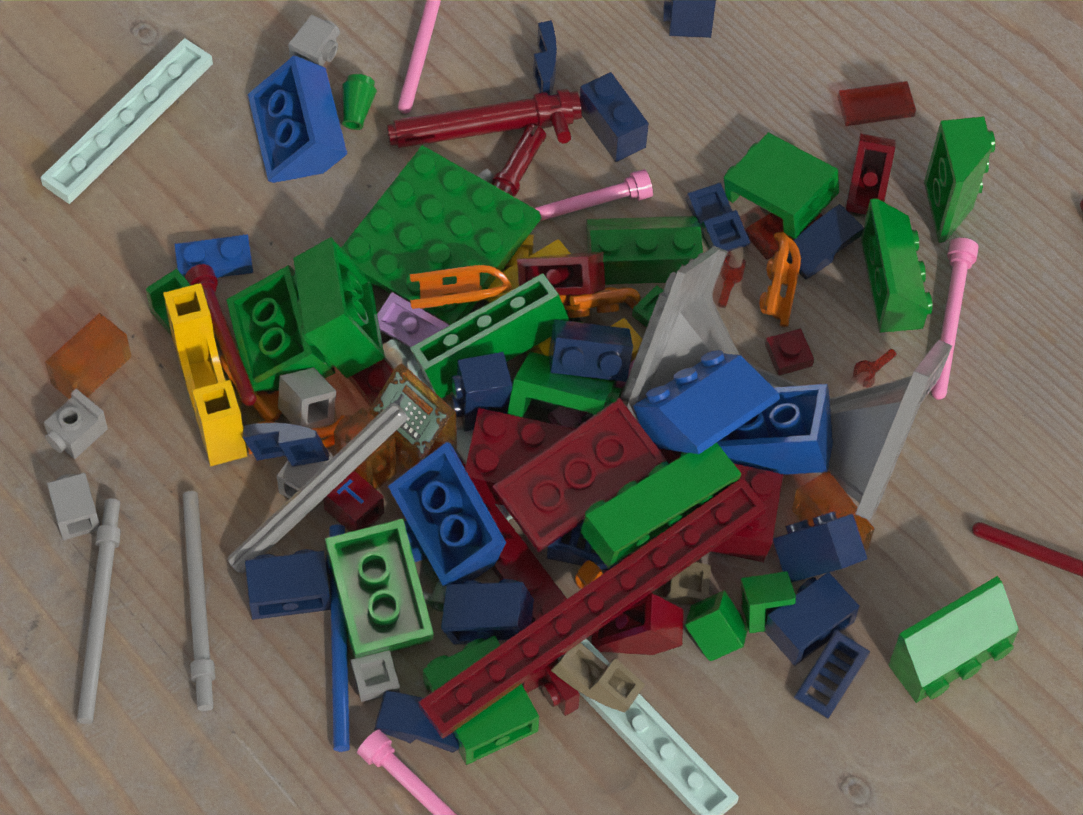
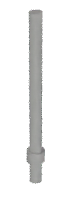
(107, 540)
(202, 667)

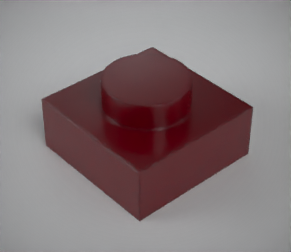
(789, 352)

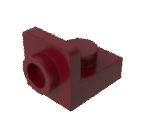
(555, 689)

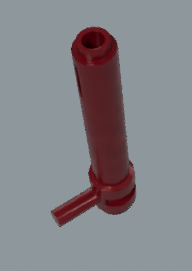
(541, 110)

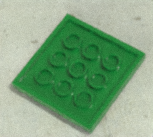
(437, 221)

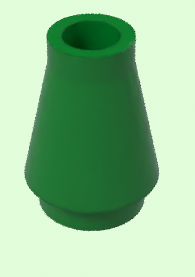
(357, 98)

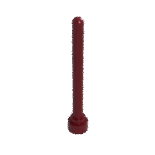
(206, 276)
(1028, 548)

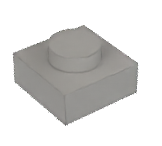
(375, 675)

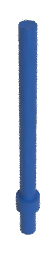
(339, 646)

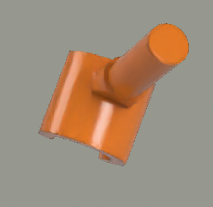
(587, 573)

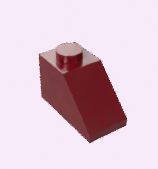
(870, 172)
(566, 272)
(643, 629)

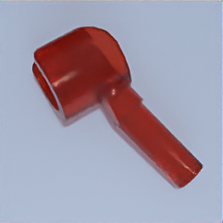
(730, 276)
(873, 367)

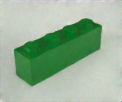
(504, 325)
(656, 503)

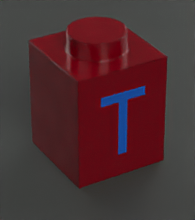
(354, 503)

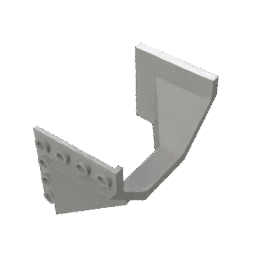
(866, 424)

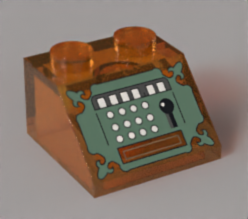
(429, 418)

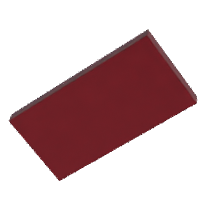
(575, 472)

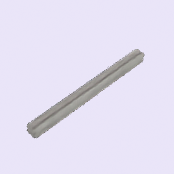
(319, 486)

